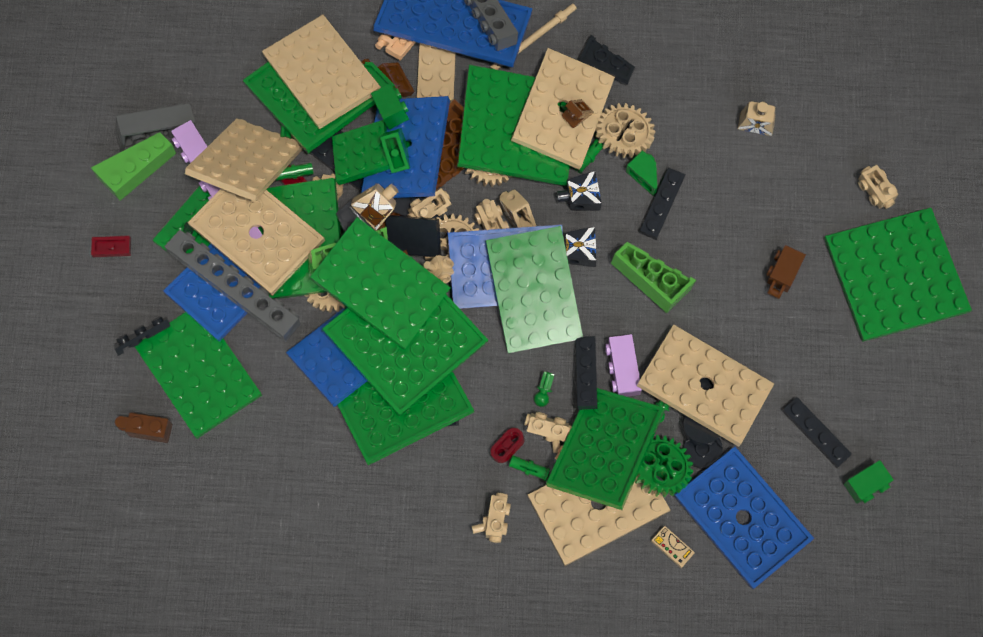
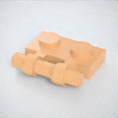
(395, 47)

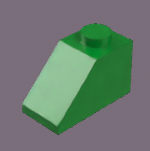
(396, 150)
(644, 171)

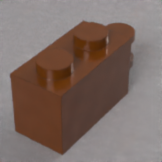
(785, 270)
(145, 427)

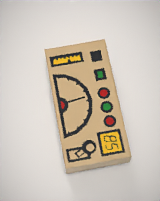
(672, 547)

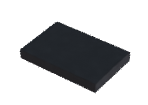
(415, 234)

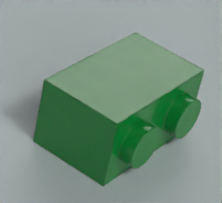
(390, 106)
(869, 482)

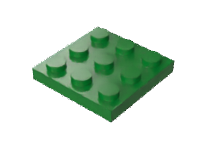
(359, 153)

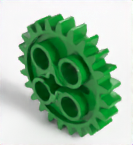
(662, 466)

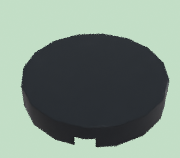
(698, 433)
(703, 455)

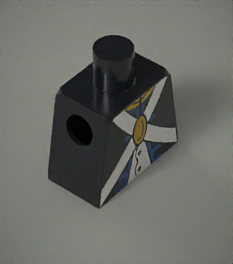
(582, 193)
(581, 247)

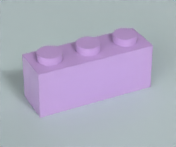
(623, 365)

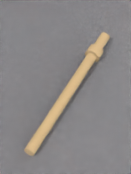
(559, 17)

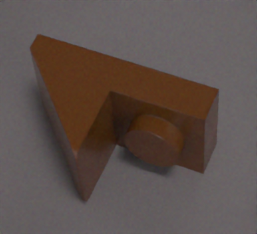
(577, 112)

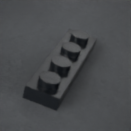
(662, 203)
(586, 373)
(817, 432)

